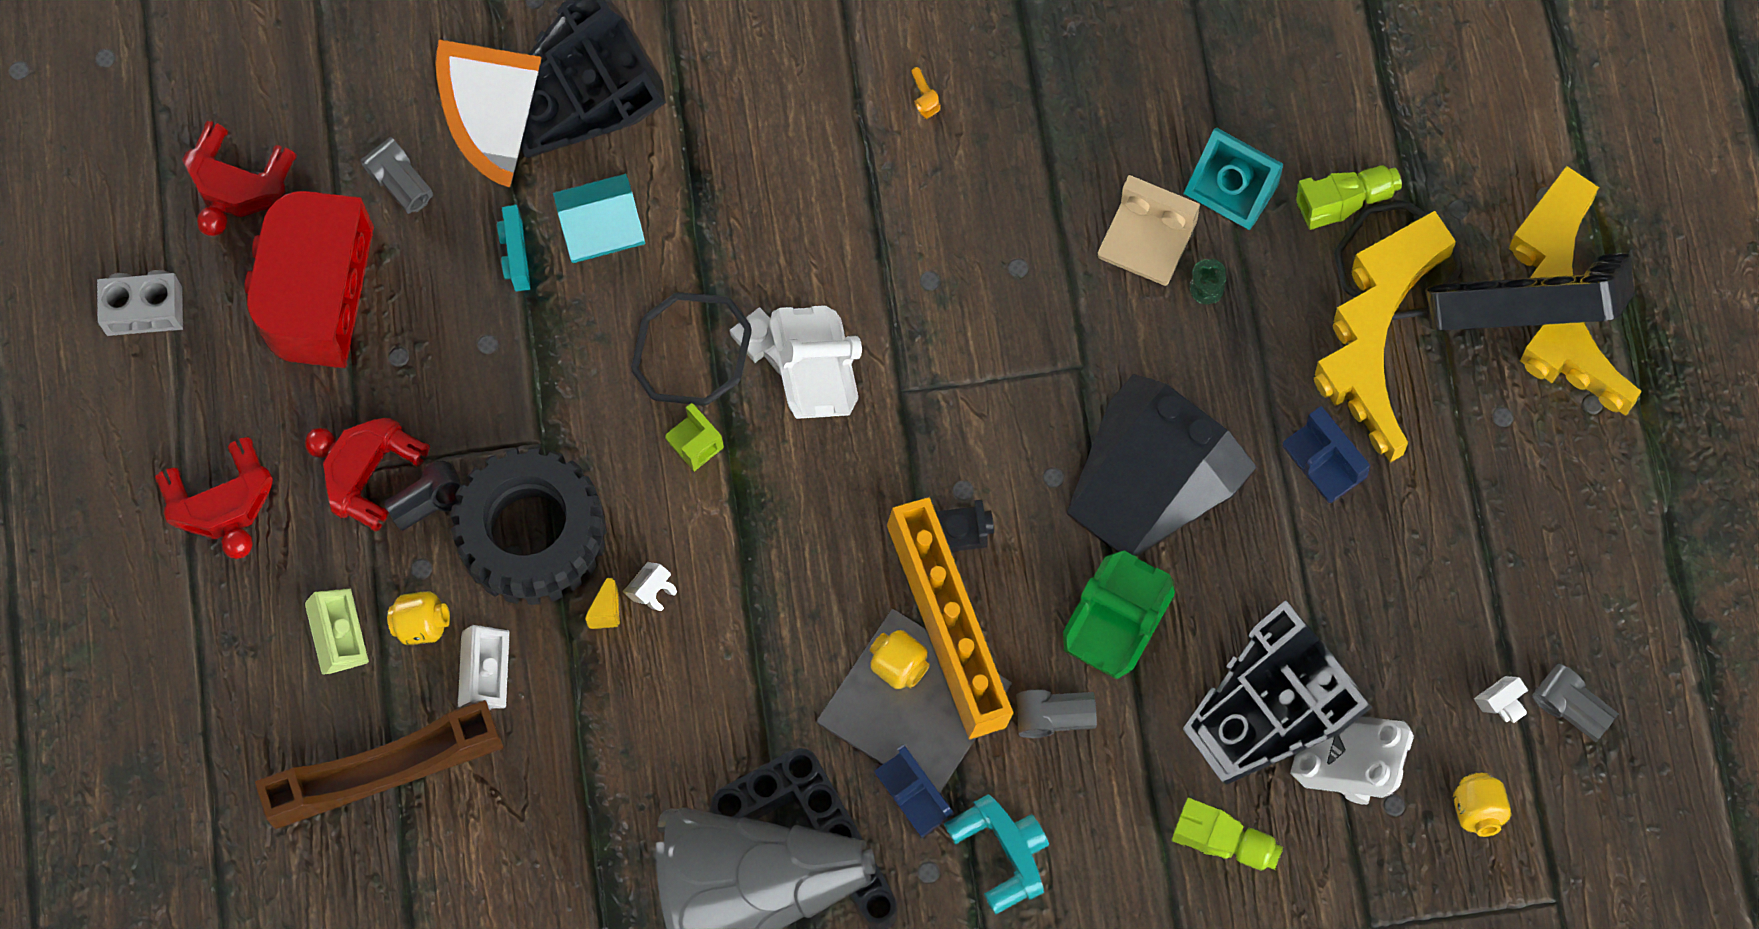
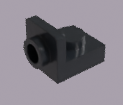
(966, 526)

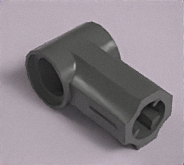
(392, 169)
(1565, 696)
(1043, 713)

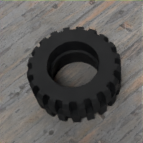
(518, 478)

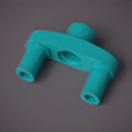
(1018, 841)

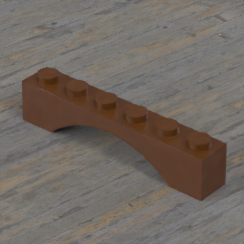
(328, 785)

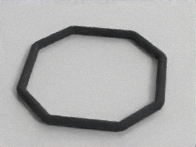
(1354, 228)
(741, 357)

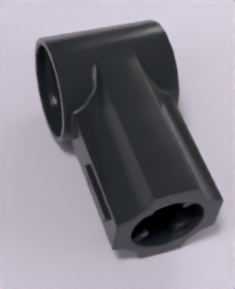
(425, 496)

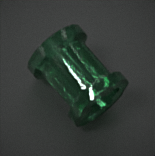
(1205, 271)

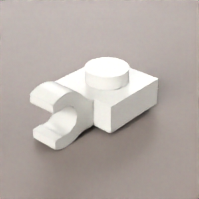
(761, 339)

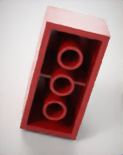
(309, 276)

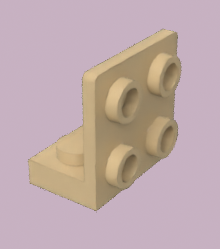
(1149, 231)

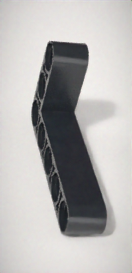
(1589, 297)
(805, 791)

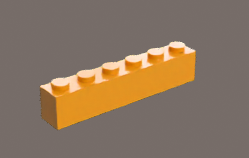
(949, 618)

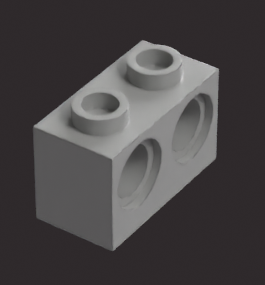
(139, 313)

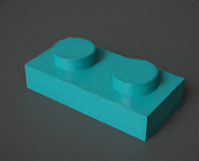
(511, 233)

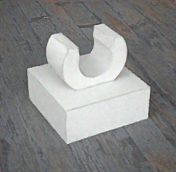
(648, 583)
(1502, 699)

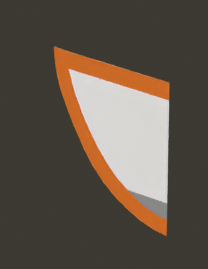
(486, 103)

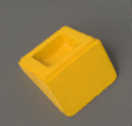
(605, 608)

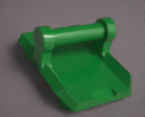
(1118, 614)

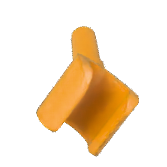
(928, 102)

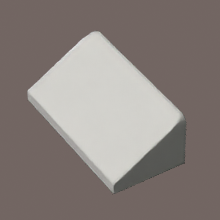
(483, 666)

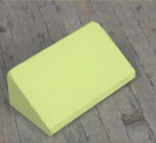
(336, 630)

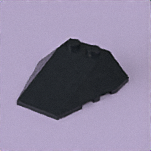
(589, 78)
(1154, 467)
(1274, 699)

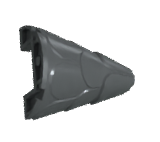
(751, 872)

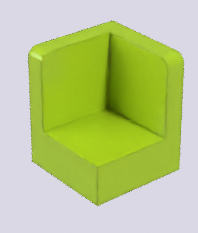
(695, 438)

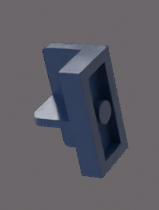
(1326, 456)
(914, 792)

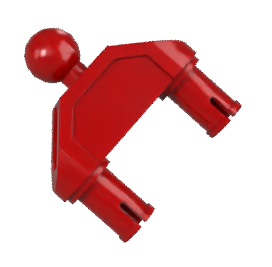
(229, 187)
(354, 460)
(222, 508)

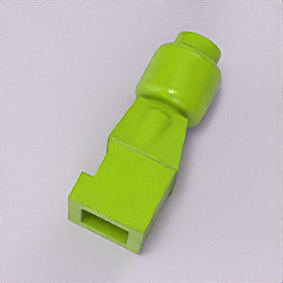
(1343, 194)
(1221, 835)

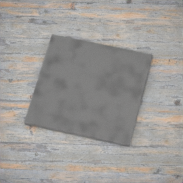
(883, 718)

